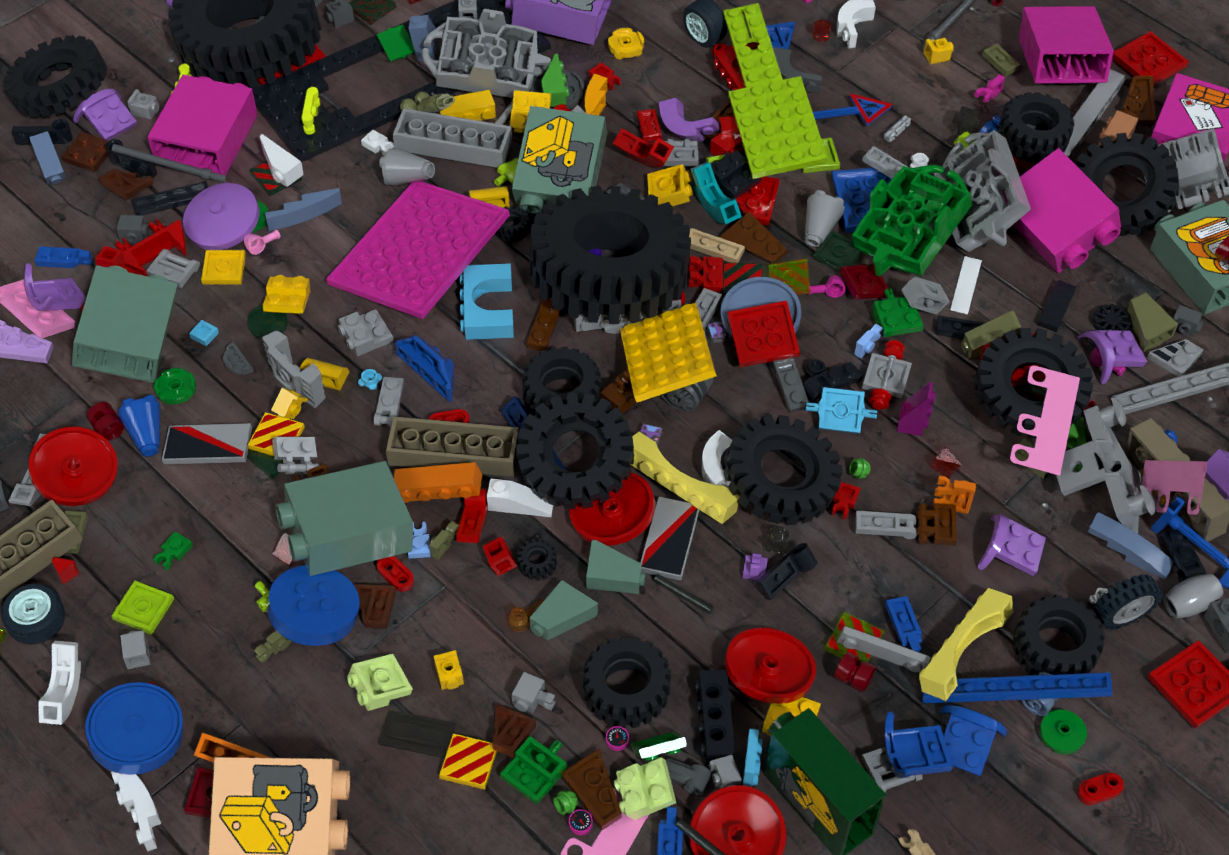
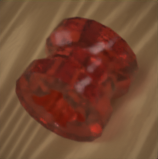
(821, 30)

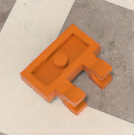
(957, 493)

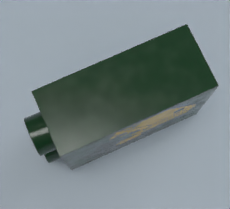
(822, 782)

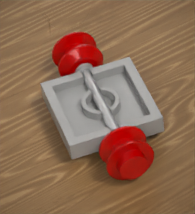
(887, 375)

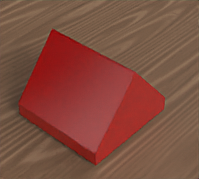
(65, 568)

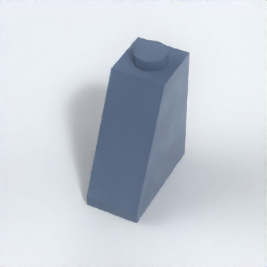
(419, 28)
(47, 158)

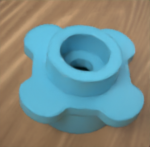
(370, 379)

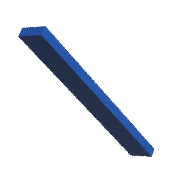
(1028, 688)

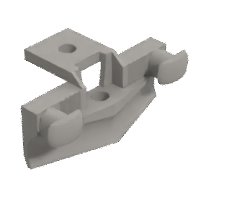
(1122, 485)

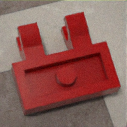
(711, 273)

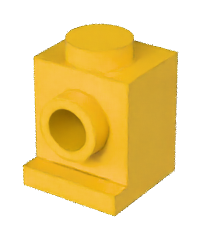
(938, 50)
(288, 403)
(448, 670)

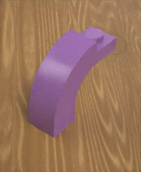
(673, 117)

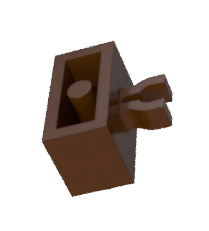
(619, 392)

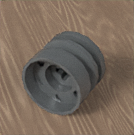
(688, 397)

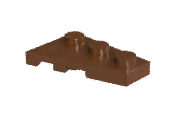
(1141, 100)
(756, 239)
(593, 789)

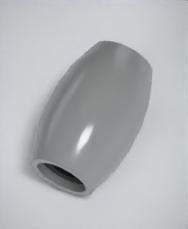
(1192, 596)

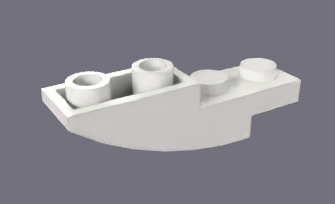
(139, 802)

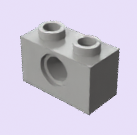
(925, 295)

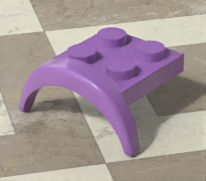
(106, 113)
(52, 294)
(1116, 350)
(1013, 545)

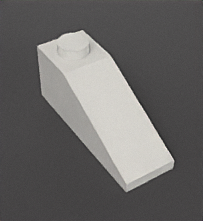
(283, 165)
(516, 498)

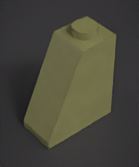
(1150, 322)
(986, 333)

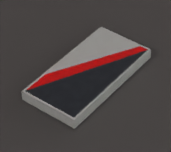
(207, 443)
(669, 538)

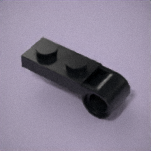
(59, 132)
(130, 163)
(833, 378)
(1182, 554)
(786, 569)

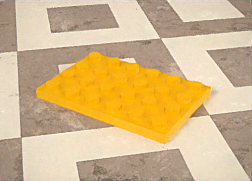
(667, 352)

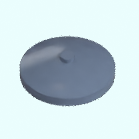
(758, 292)

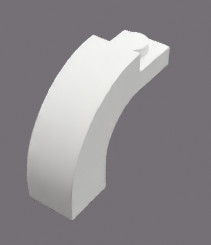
(850, 14)
(713, 458)
(64, 683)

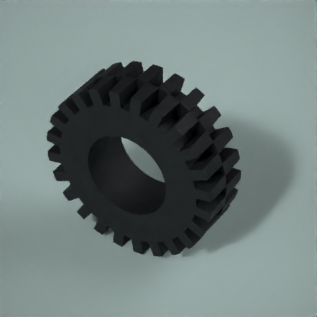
(245, 52)
(607, 285)

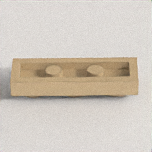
(715, 246)

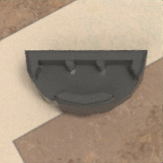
(235, 360)

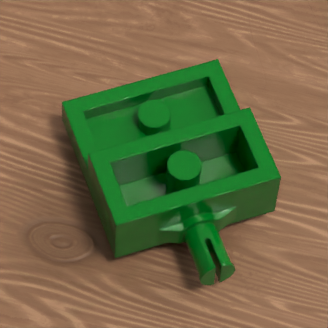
(896, 315)
(534, 769)

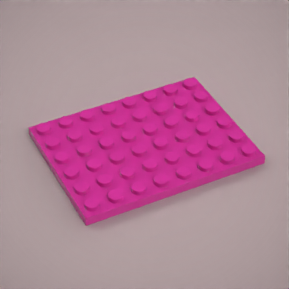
(418, 248)

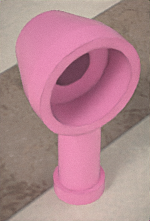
(255, 244)

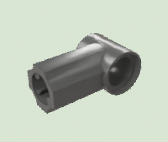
(692, 778)

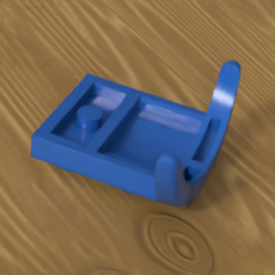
(969, 737)
(915, 750)

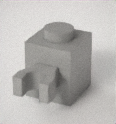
(530, 693)

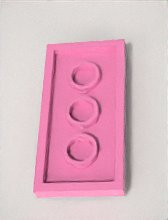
(39, 322)

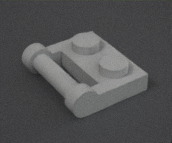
(171, 271)
(878, 765)

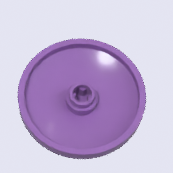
(221, 216)

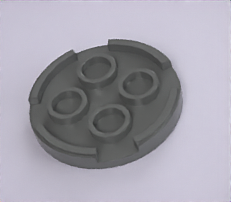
(574, 83)

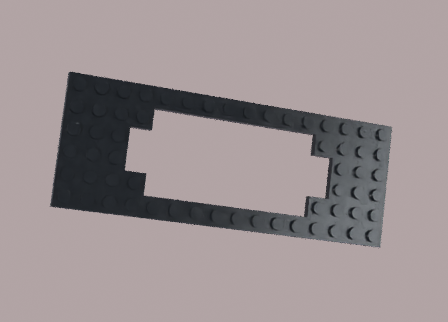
(284, 100)

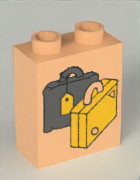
(277, 806)

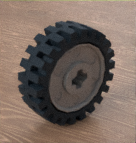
(1128, 601)

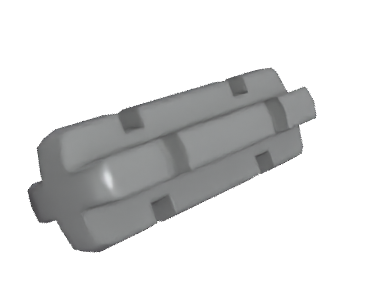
(897, 128)

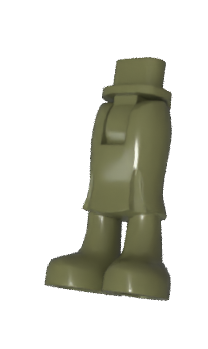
(427, 103)

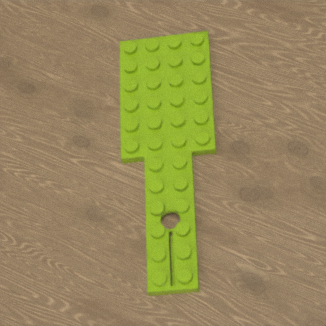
(770, 111)

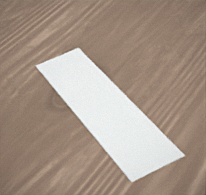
(966, 285)

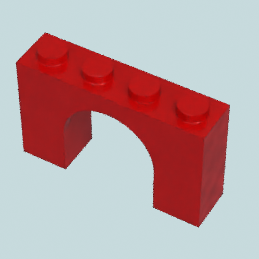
(727, 63)

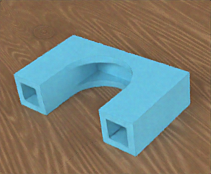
(477, 321)

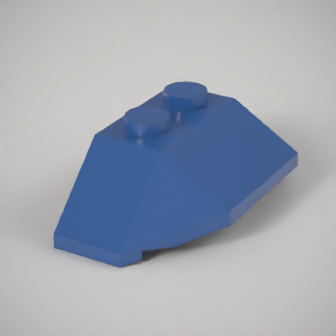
(428, 364)

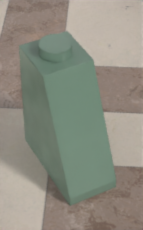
(613, 570)
(562, 611)

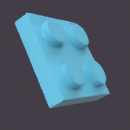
(752, 760)

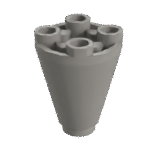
(404, 167)
(821, 217)

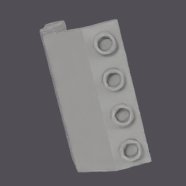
(1198, 167)

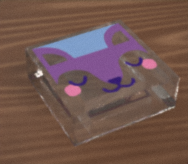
(716, 332)
(652, 432)

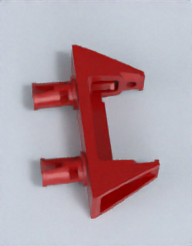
(150, 248)

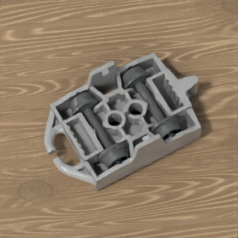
(491, 54)

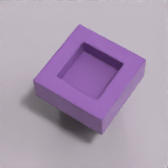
(754, 566)

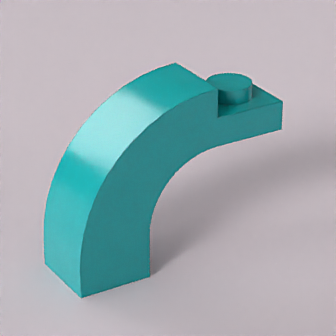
(711, 197)

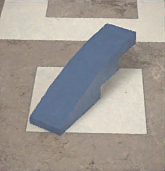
(300, 211)
(1129, 543)

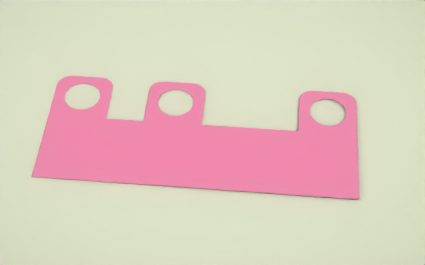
(1054, 424)
(1175, 476)
(614, 839)

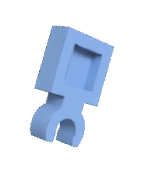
(866, 342)
(420, 543)

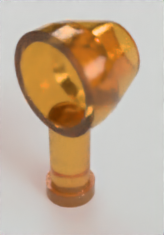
(522, 623)

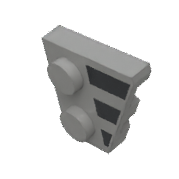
(1176, 357)

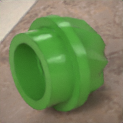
(859, 468)
(565, 802)

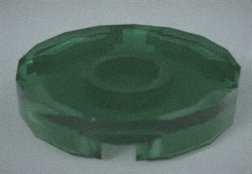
(264, 323)

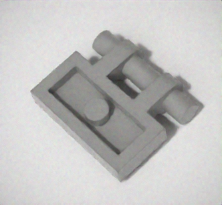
(684, 153)
(295, 449)

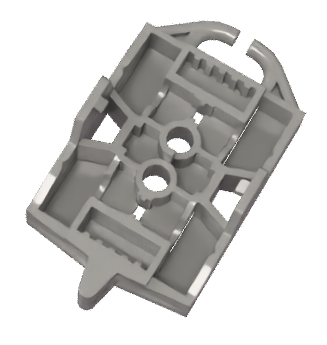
(985, 175)

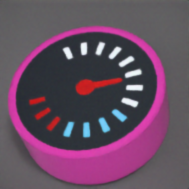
(617, 738)
(580, 822)

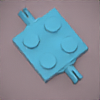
(841, 410)

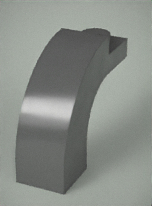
(811, 81)

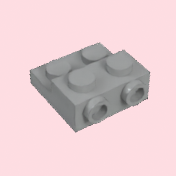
(364, 332)

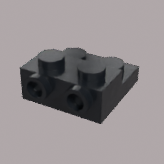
(734, 174)

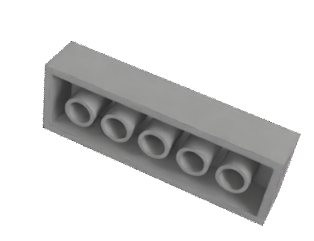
(452, 138)

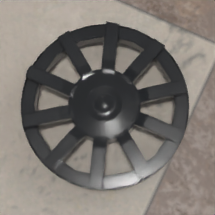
(1111, 320)

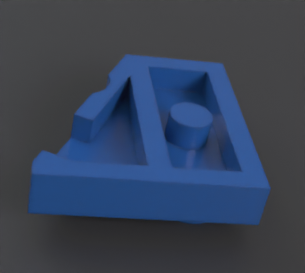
(781, 34)

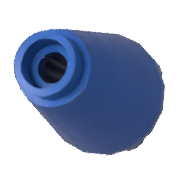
(142, 423)

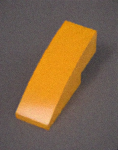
(596, 95)

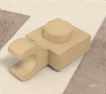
(916, 845)

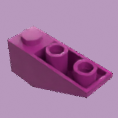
(916, 411)

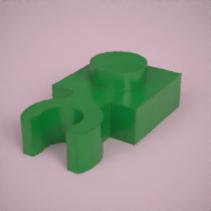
(174, 548)

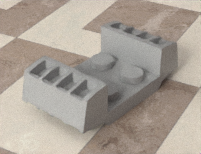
(290, 376)

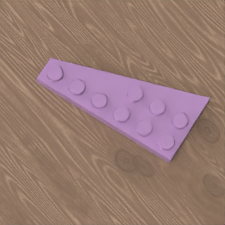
(22, 346)

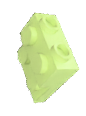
(378, 681)
(644, 788)

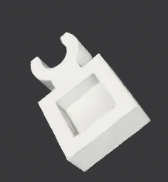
(375, 141)

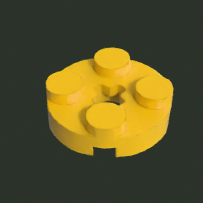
(621, 50)

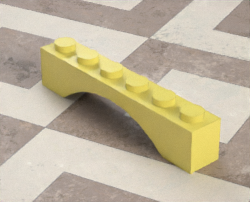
(709, 498)
(987, 614)

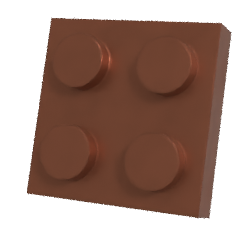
(86, 152)

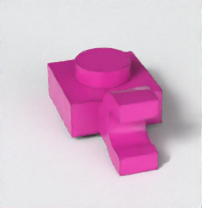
(992, 88)

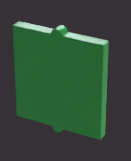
(396, 43)

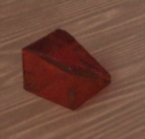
(945, 463)

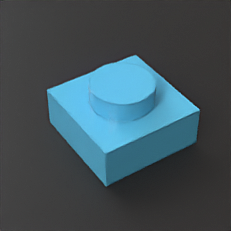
(204, 333)

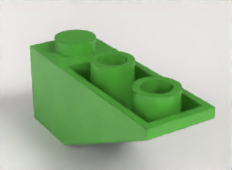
(554, 82)

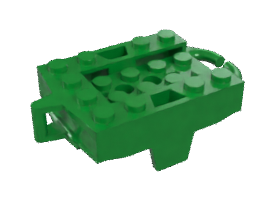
(913, 219)

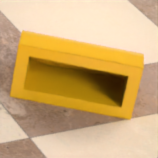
(496, 196)
(332, 375)

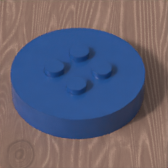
(314, 607)
(134, 728)

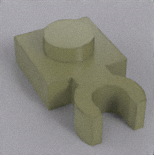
(442, 541)
(274, 644)

